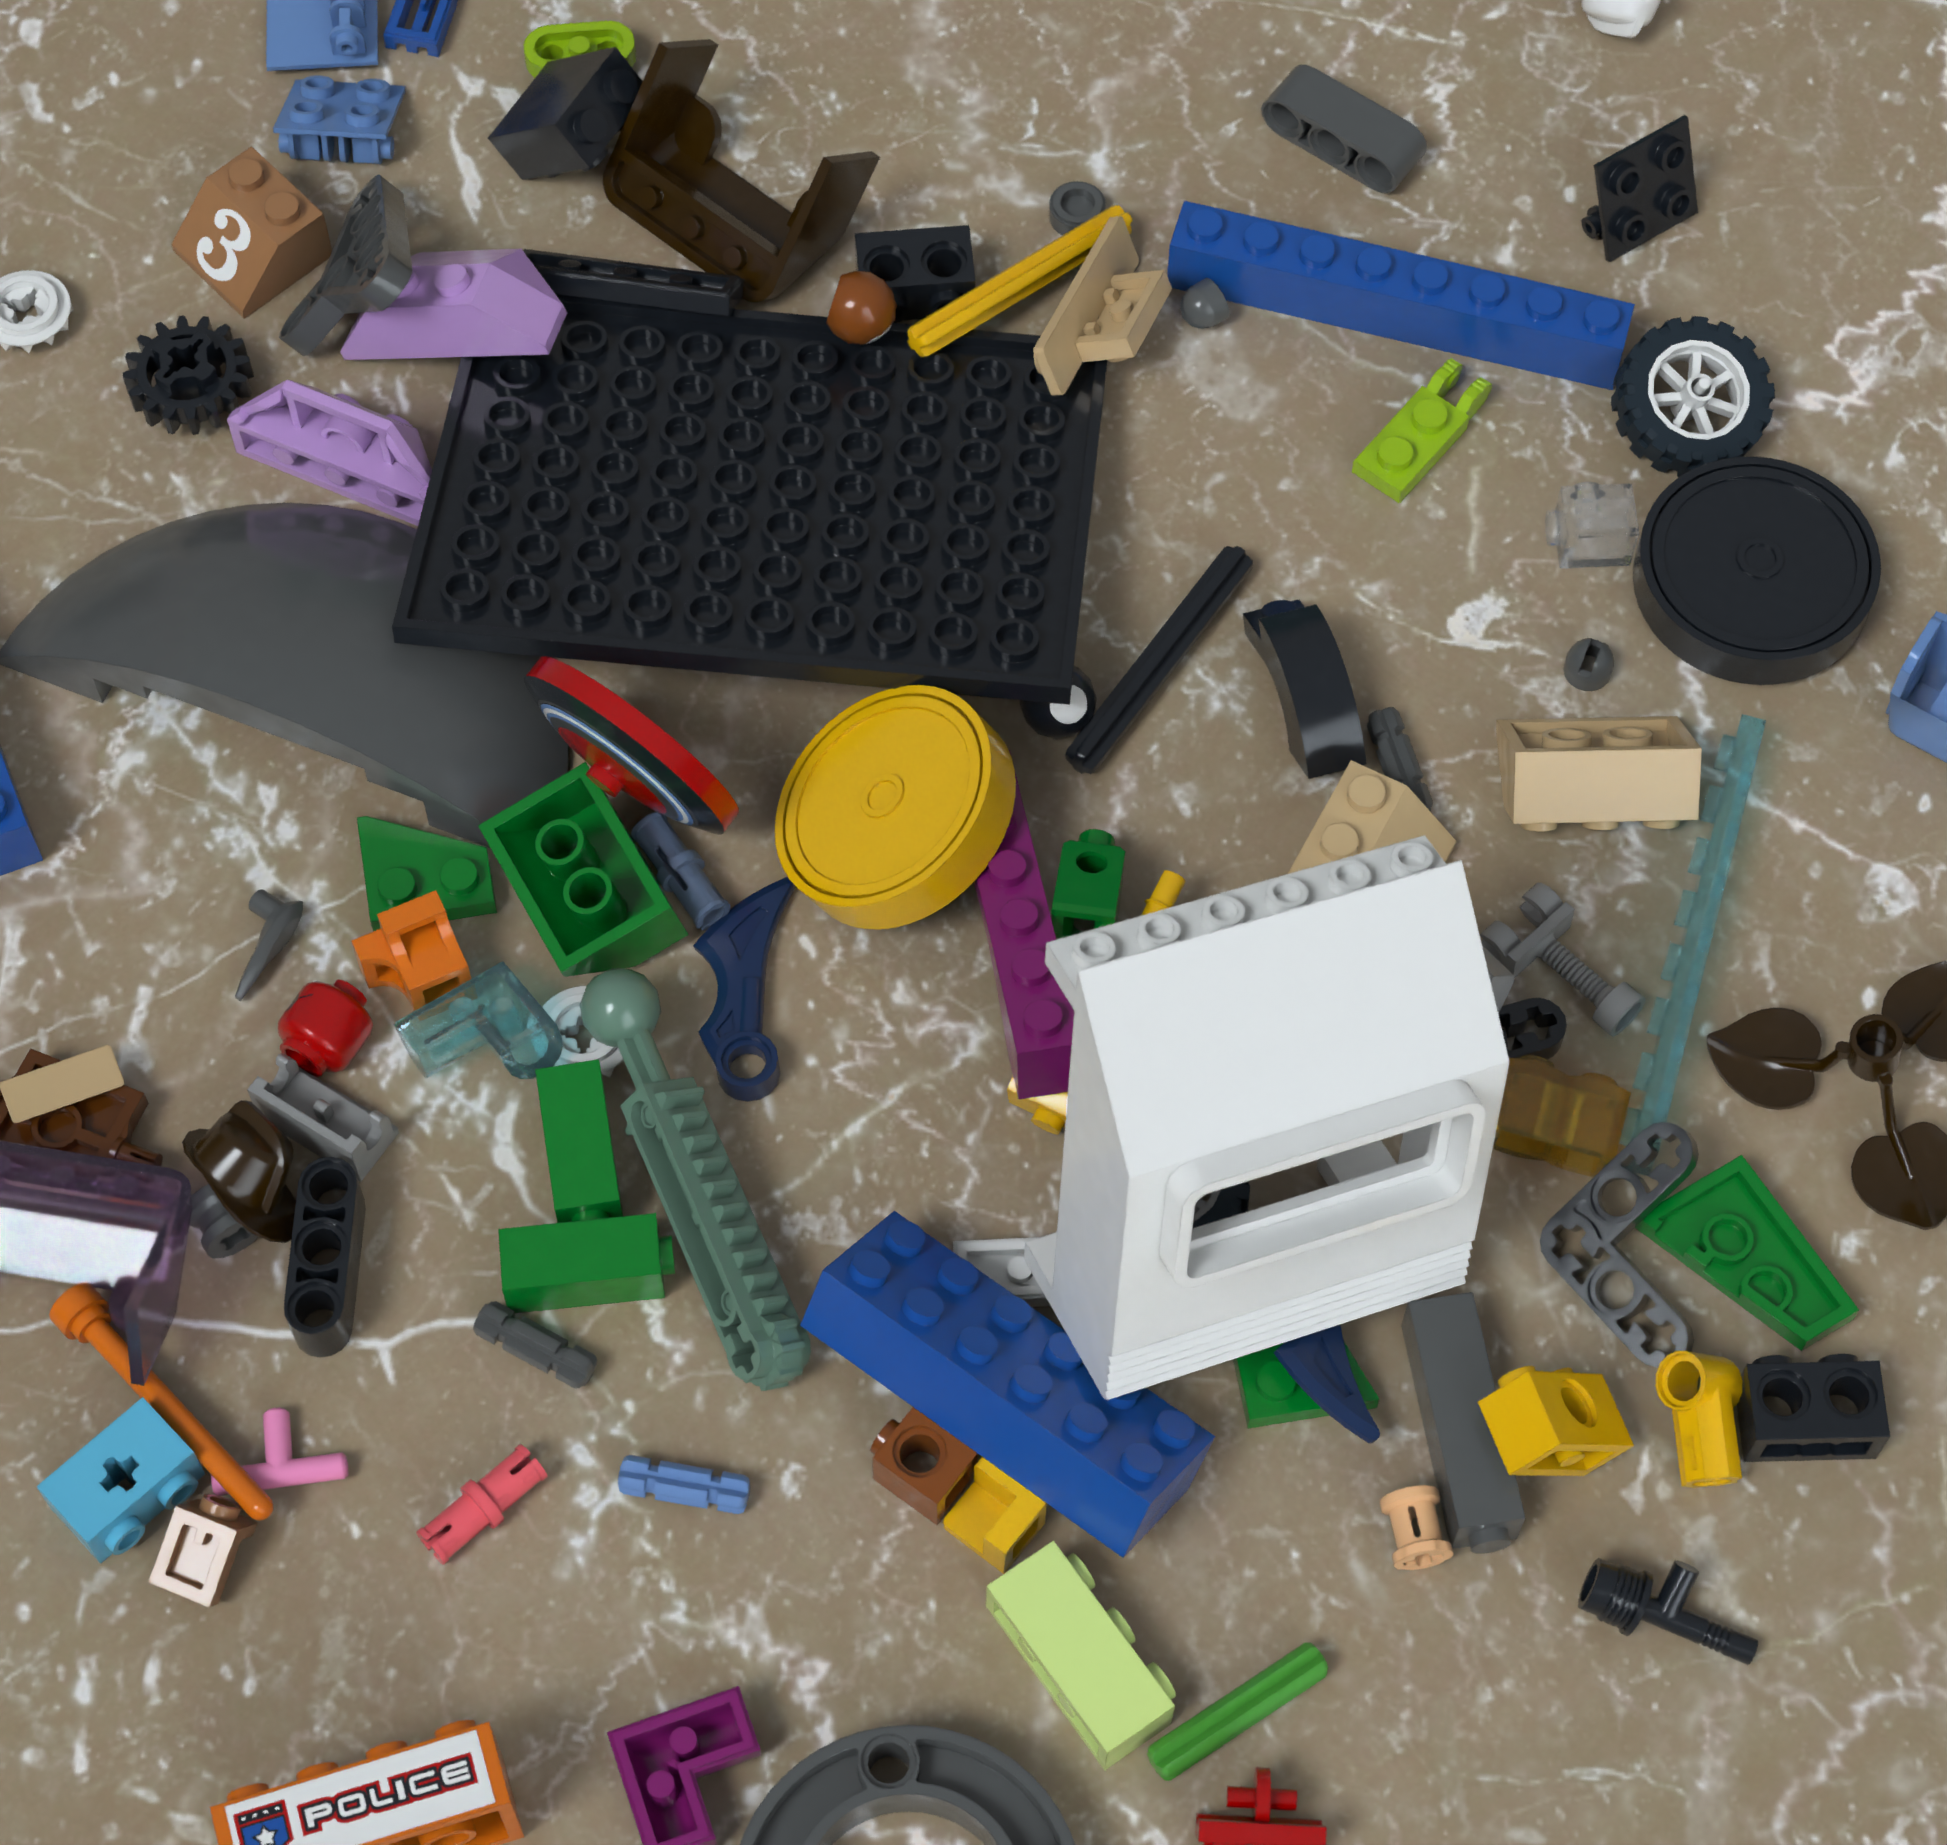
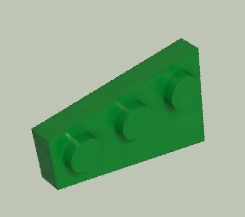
(1752, 1252)

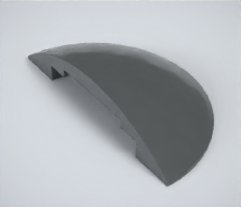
(290, 631)

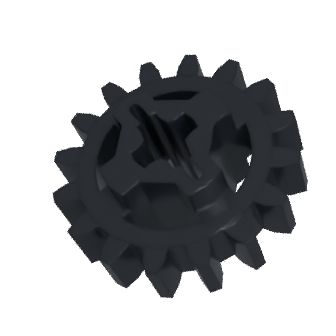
(188, 375)

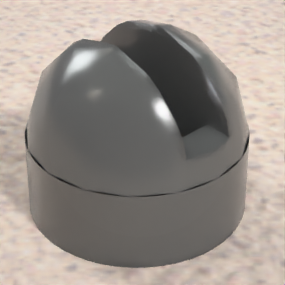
(1204, 305)
(1602, 669)

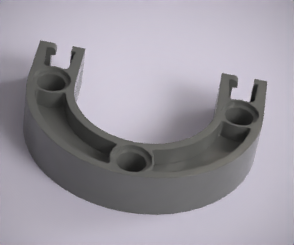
(945, 1778)

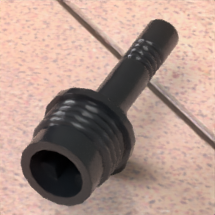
(1624, 1598)

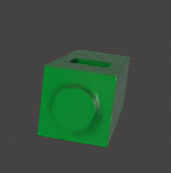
(578, 1142)
(584, 1263)

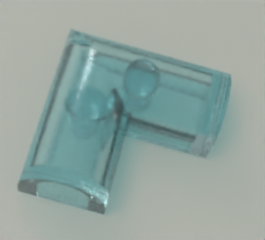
(483, 1011)

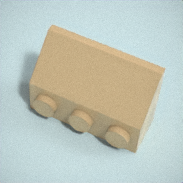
(1598, 771)
(1369, 814)

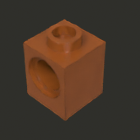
(931, 1491)

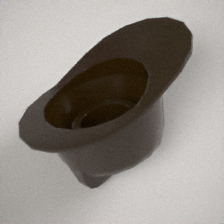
(247, 1169)

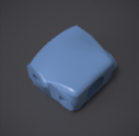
(1920, 692)

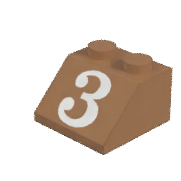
(251, 233)

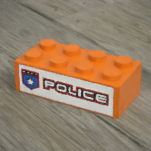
(399, 1795)

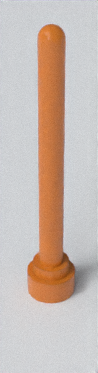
(84, 1316)

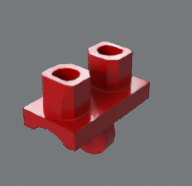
(1260, 1827)

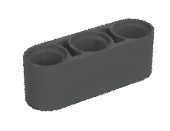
(1344, 128)

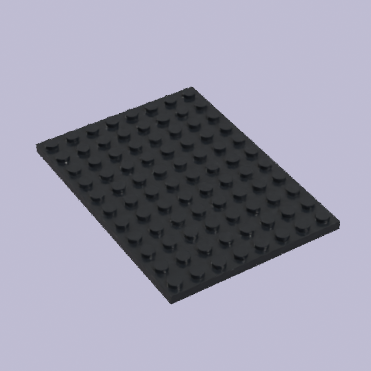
(763, 504)

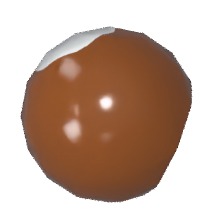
(861, 308)

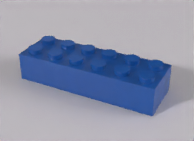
(1004, 1382)

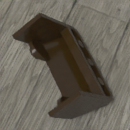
(703, 210)

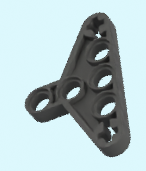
(363, 271)

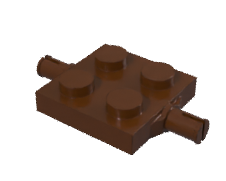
(89, 1127)

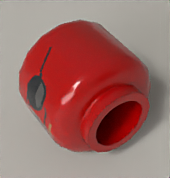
(325, 1026)

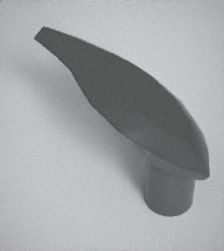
(277, 931)

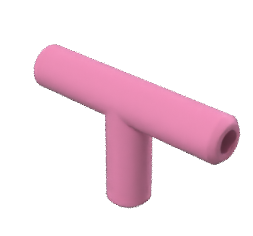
(280, 1467)

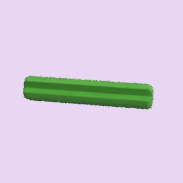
(1237, 1711)

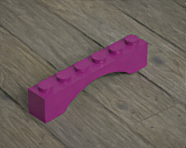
(1017, 928)

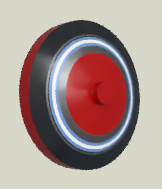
(628, 748)

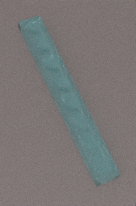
(1697, 914)

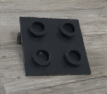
(1643, 190)

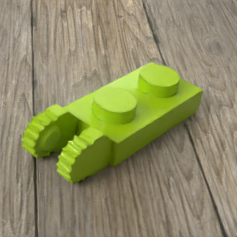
(1420, 433)

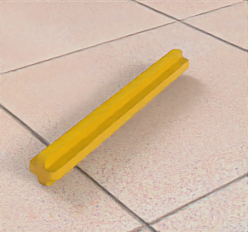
(1009, 286)

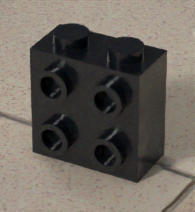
(568, 114)

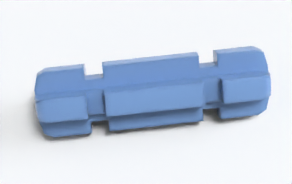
(684, 1484)

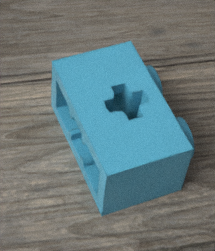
(133, 1448)

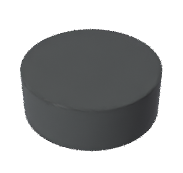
(1074, 204)

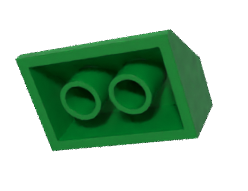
(582, 877)

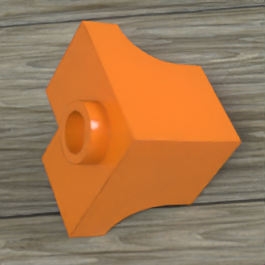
(413, 951)

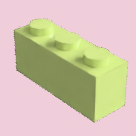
(1081, 1653)

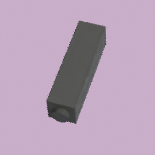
(1449, 1378)

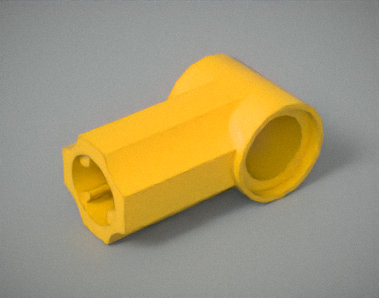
(1703, 1416)

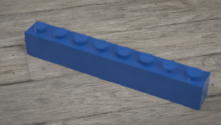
(1401, 295)

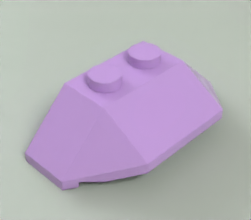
(462, 308)
(336, 446)

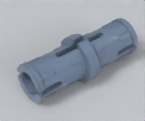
(680, 870)

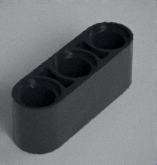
(332, 1284)

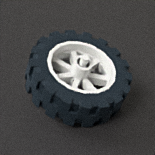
(1699, 345)

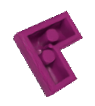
(668, 1753)

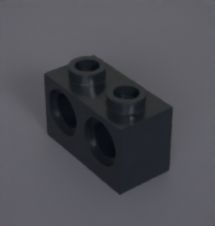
(920, 266)
(1815, 1427)

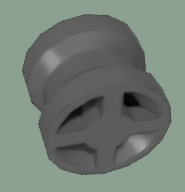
(220, 1231)

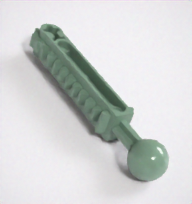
(699, 1189)

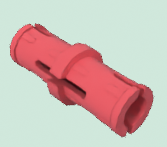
(481, 1504)

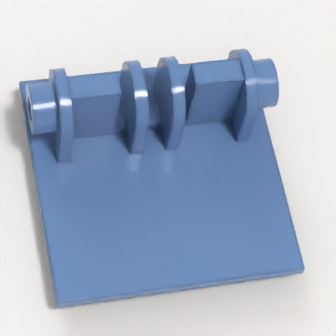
(321, 34)
(329, 109)

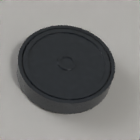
(1756, 570)

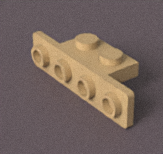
(1102, 311)

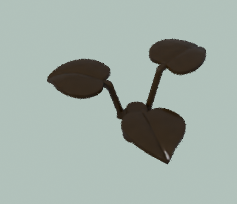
(1772, 1064)

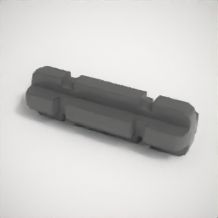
(1396, 752)
(535, 1344)

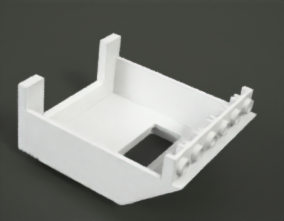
(1247, 1045)

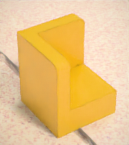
(996, 1516)

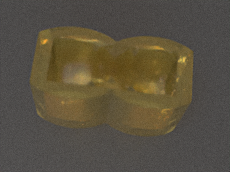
(1560, 1116)

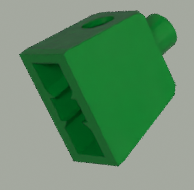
(1088, 882)

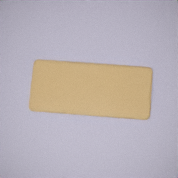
(61, 1084)

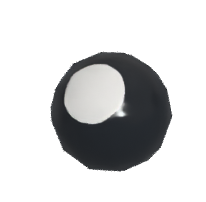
(1063, 720)

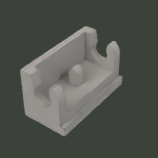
(322, 1117)

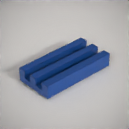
(416, 36)

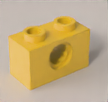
(1554, 1422)

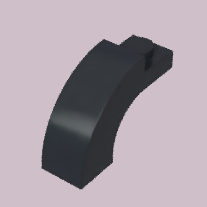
(1310, 684)

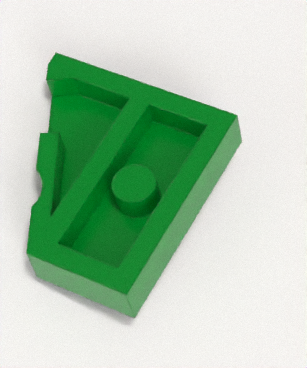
(410, 862)

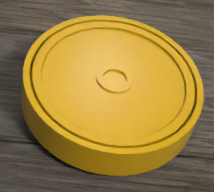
(895, 807)

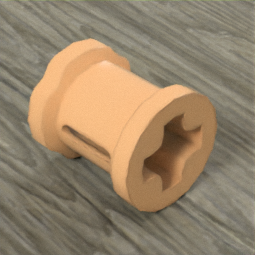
(1420, 1504)

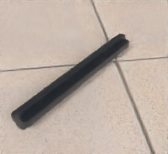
(1158, 660)

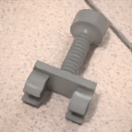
(1543, 908)

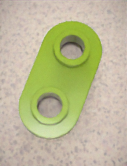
(573, 39)

